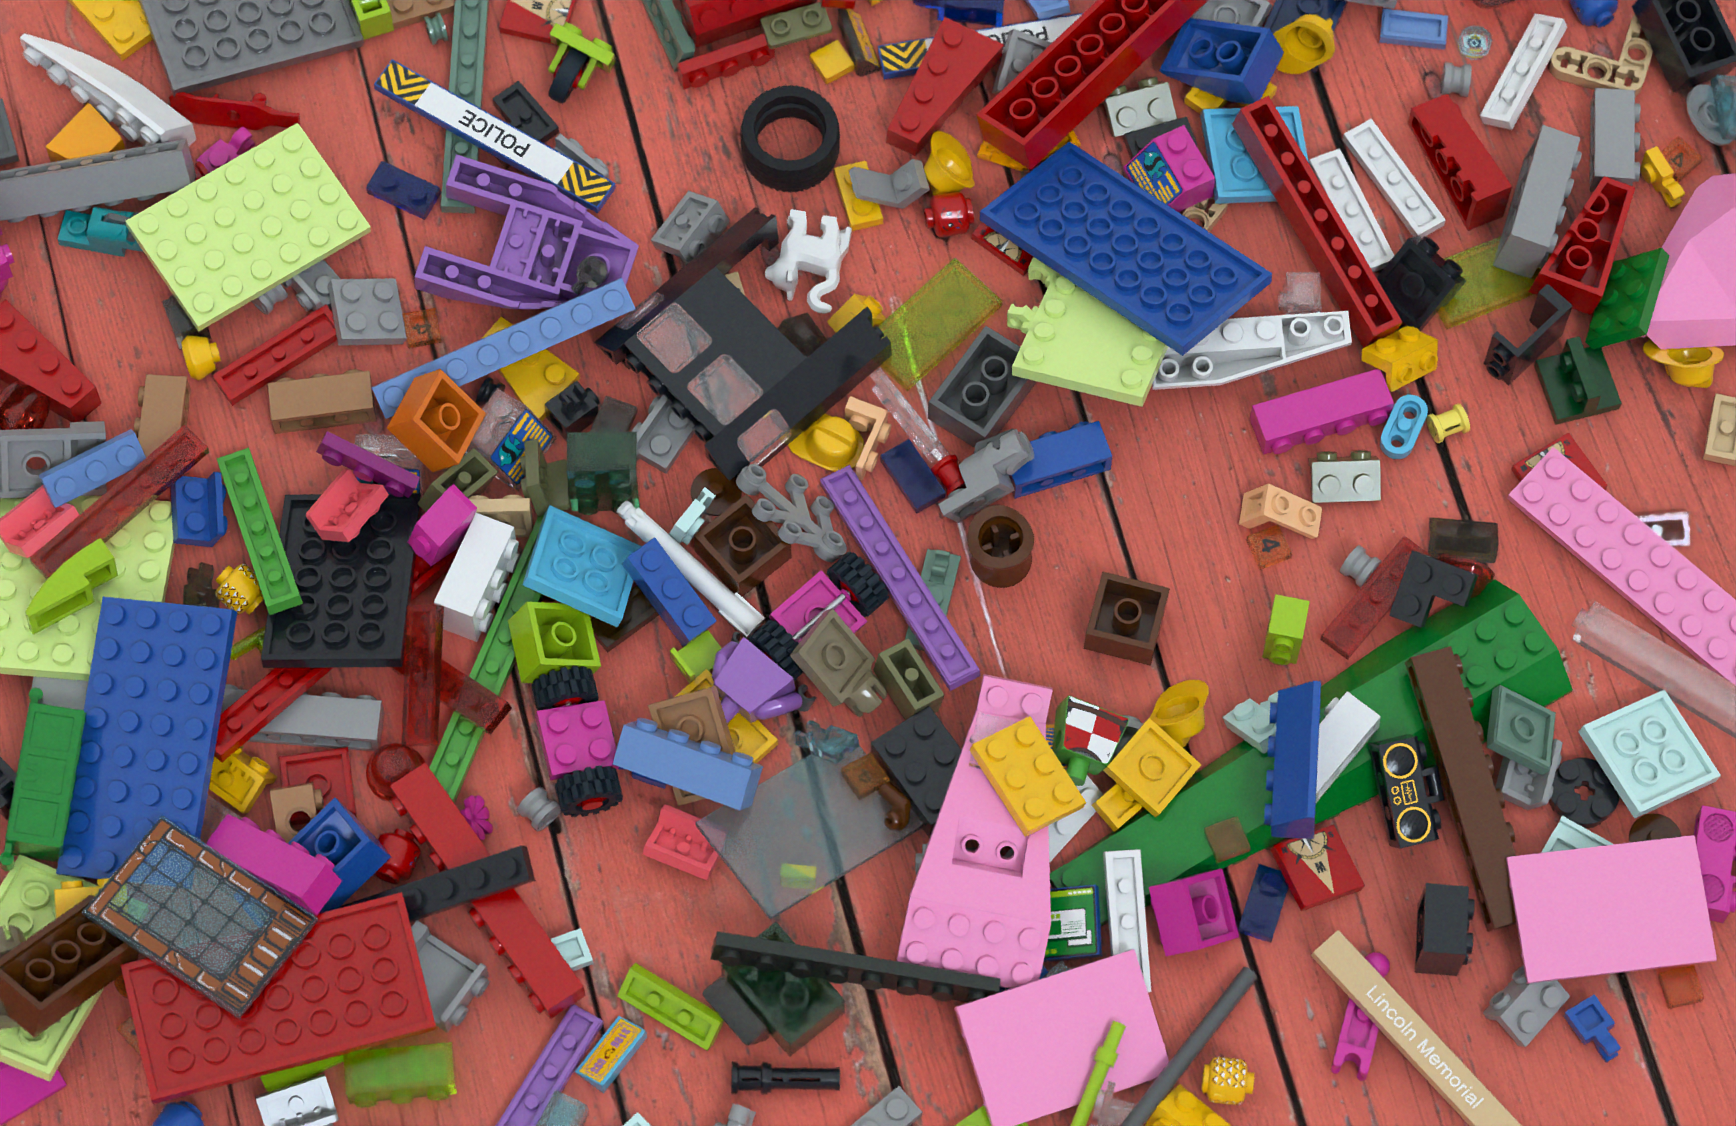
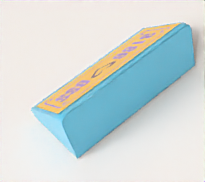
(611, 1053)

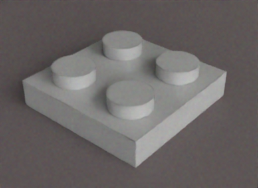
(367, 311)

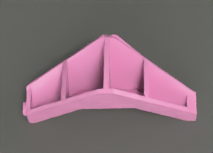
(1700, 278)

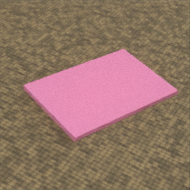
(1610, 909)
(1041, 1038)

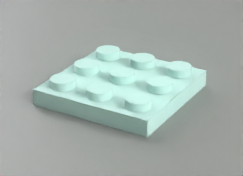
(1649, 753)

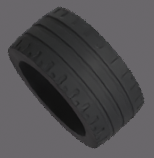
(787, 103)

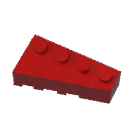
(1587, 250)
(36, 361)

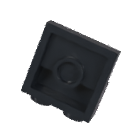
(1420, 281)

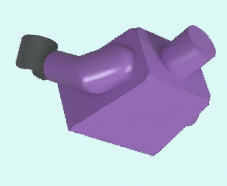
(754, 683)

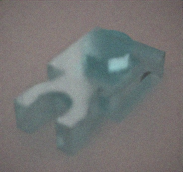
(829, 744)

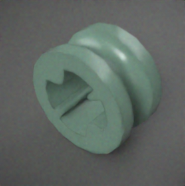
(436, 28)

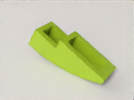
(71, 586)

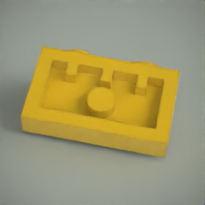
(240, 779)

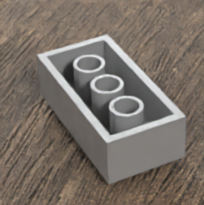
(1538, 202)

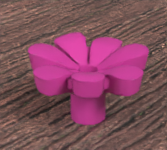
(476, 815)

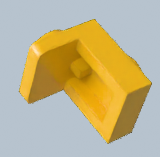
(853, 308)

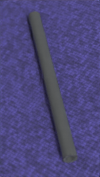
(1191, 1048)

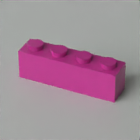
(1321, 412)
(282, 866)

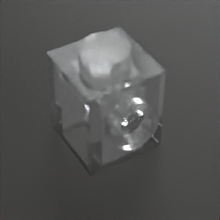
(1300, 293)

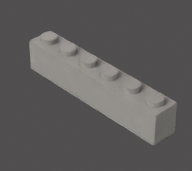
(95, 180)

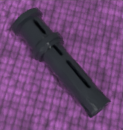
(741, 1079)

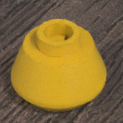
(200, 356)

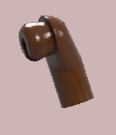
(900, 804)

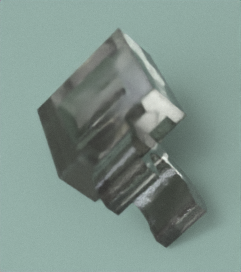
(200, 590)

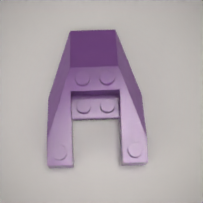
(537, 247)

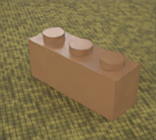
(321, 401)
(164, 409)

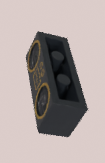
(1402, 792)

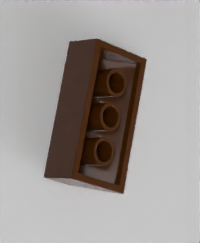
(60, 969)

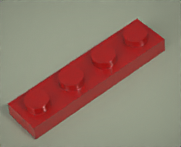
(277, 355)

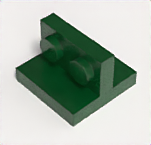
(1577, 382)

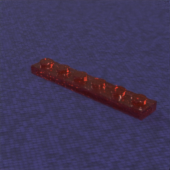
(123, 500)

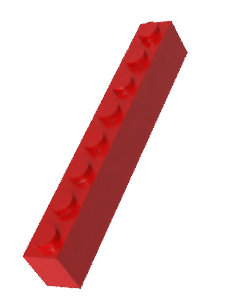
(1316, 221)
(504, 914)

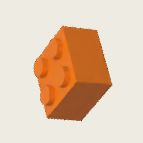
(436, 420)

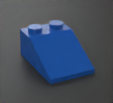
(1224, 59)

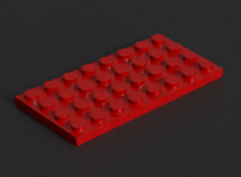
(337, 993)

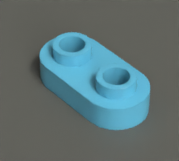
(1402, 428)

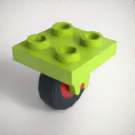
(569, 72)

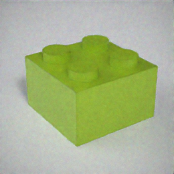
(552, 638)

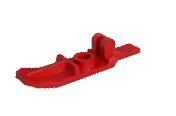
(218, 112)

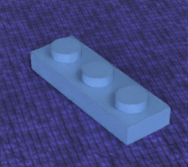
(92, 468)

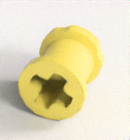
(1448, 423)

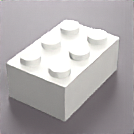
(478, 577)

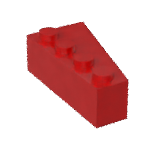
(945, 77)
(1460, 161)

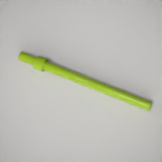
(1105, 1058)

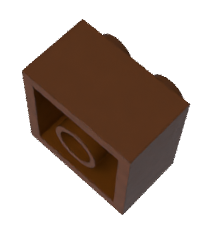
(741, 547)
(1126, 618)

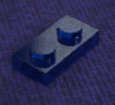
(403, 190)
(912, 476)
(1264, 904)

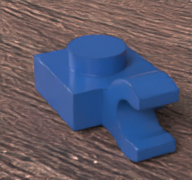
(1592, 1022)

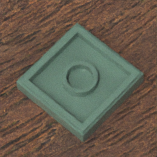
(1521, 729)

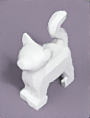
(810, 254)

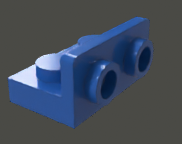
(198, 510)

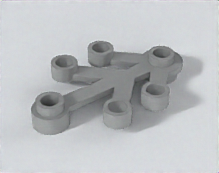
(795, 515)

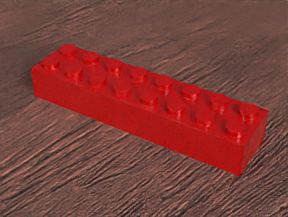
(1078, 74)

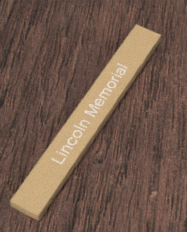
(1410, 1034)

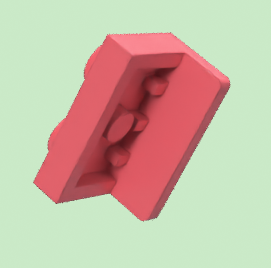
(345, 507)
(34, 523)
(681, 844)

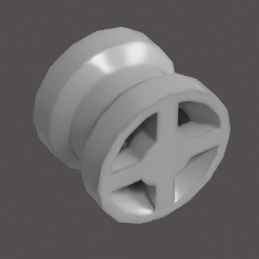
(1456, 79)
(266, 301)
(1359, 565)
(539, 809)

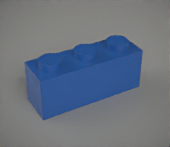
(1063, 459)
(669, 592)

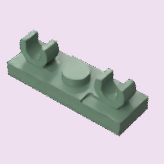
(939, 576)

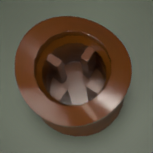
(1000, 546)

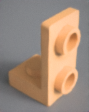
(869, 417)
(1281, 507)

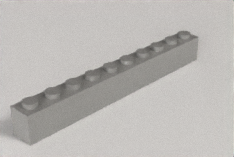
(308, 721)

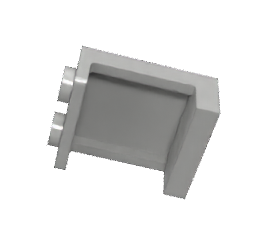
(448, 977)

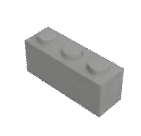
(1614, 136)

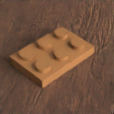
(700, 717)

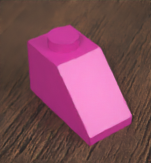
(442, 526)

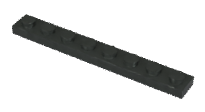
(852, 968)

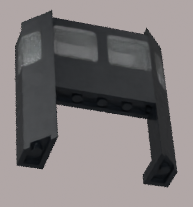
(730, 364)

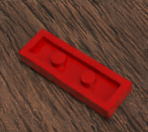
(724, 61)

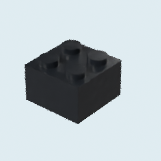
(1442, 929)

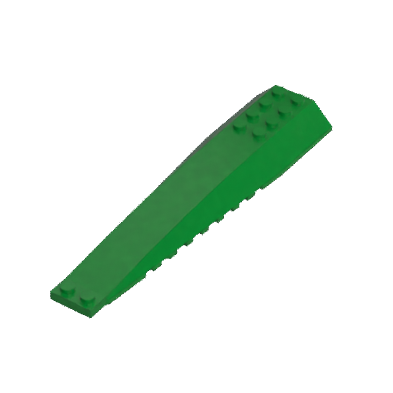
(1497, 646)

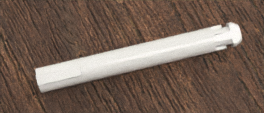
(730, 605)

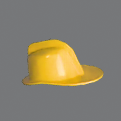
(1305, 43)
(948, 165)
(1687, 365)
(829, 443)
(1181, 710)

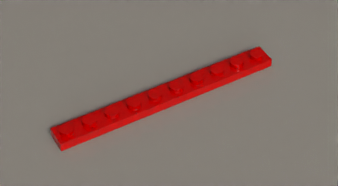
(285, 685)

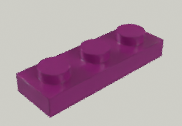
(367, 465)

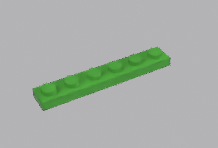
(259, 531)

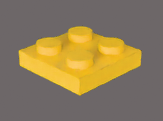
(1152, 767)

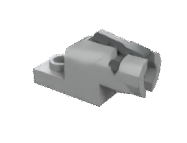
(988, 473)

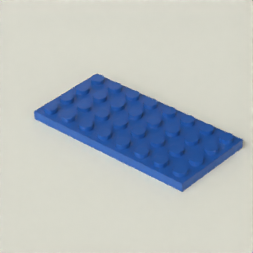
(1126, 248)
(146, 728)

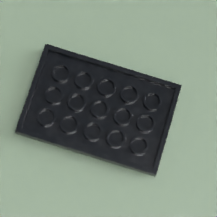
(349, 590)

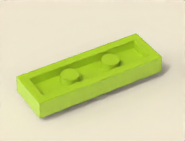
(671, 1006)

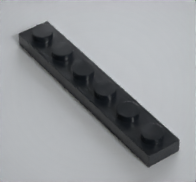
(463, 883)

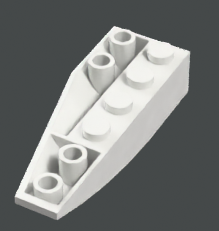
(112, 93)
(1253, 346)

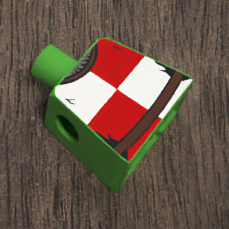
(1085, 737)

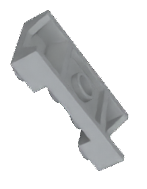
(52, 445)

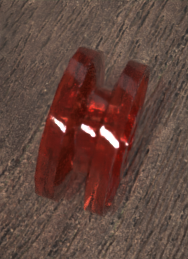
(22, 408)

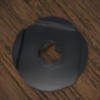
(1567, 803)

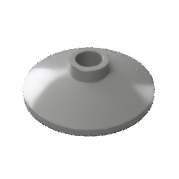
(1704, 115)

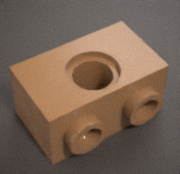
(290, 800)

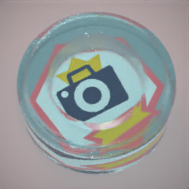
(1474, 42)

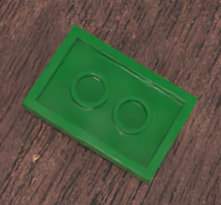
(1628, 299)

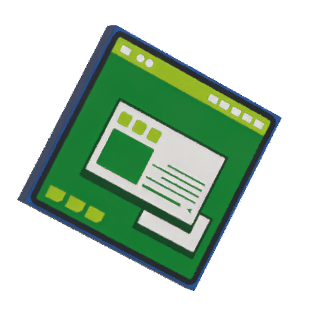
(1074, 924)

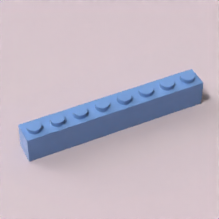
(515, 341)

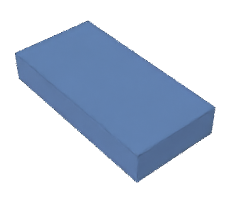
(1413, 29)

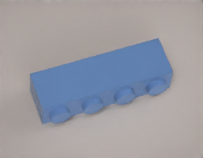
(688, 764)

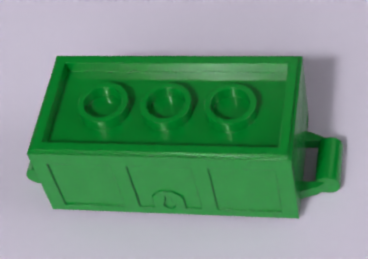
(44, 782)

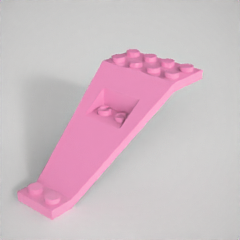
(976, 906)

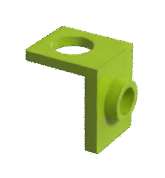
(696, 656)

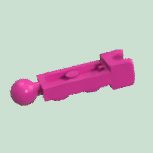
(1358, 1031)

